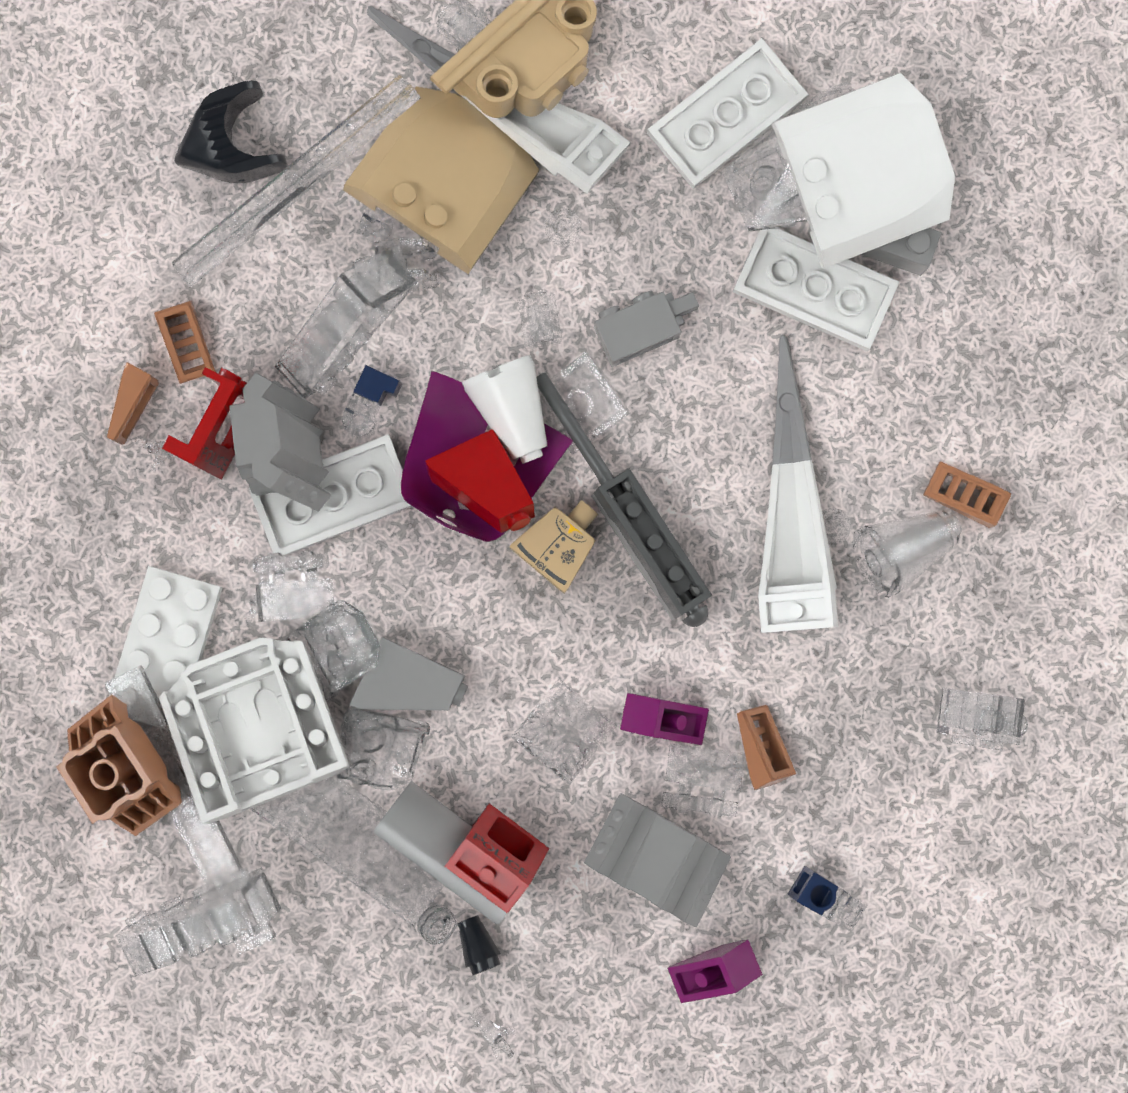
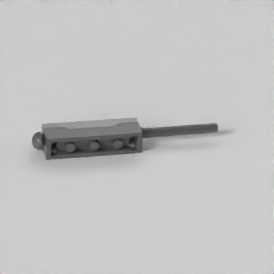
(638, 525)

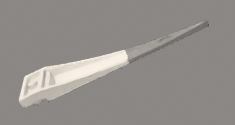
(558, 139)
(797, 562)

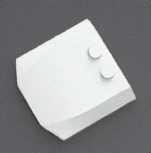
(868, 168)
(251, 727)

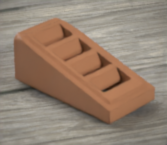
(193, 323)
(132, 398)
(975, 513)
(766, 760)

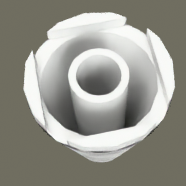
(511, 406)

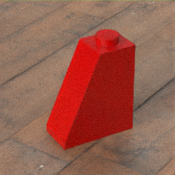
(484, 482)

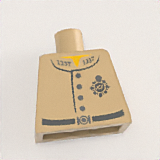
(558, 544)

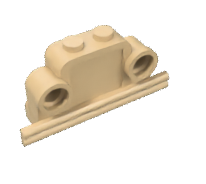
(523, 57)

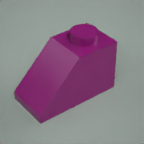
(664, 719)
(715, 972)

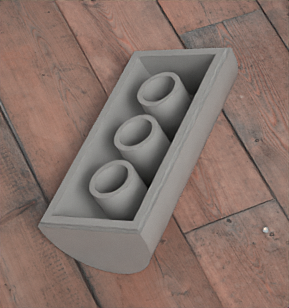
(428, 837)

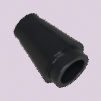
(477, 946)

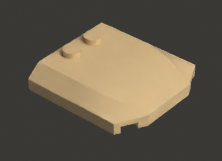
(445, 175)

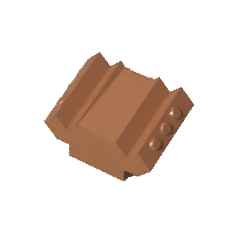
(117, 769)

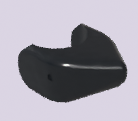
(209, 143)

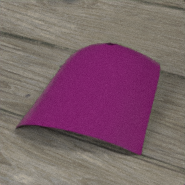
(444, 422)

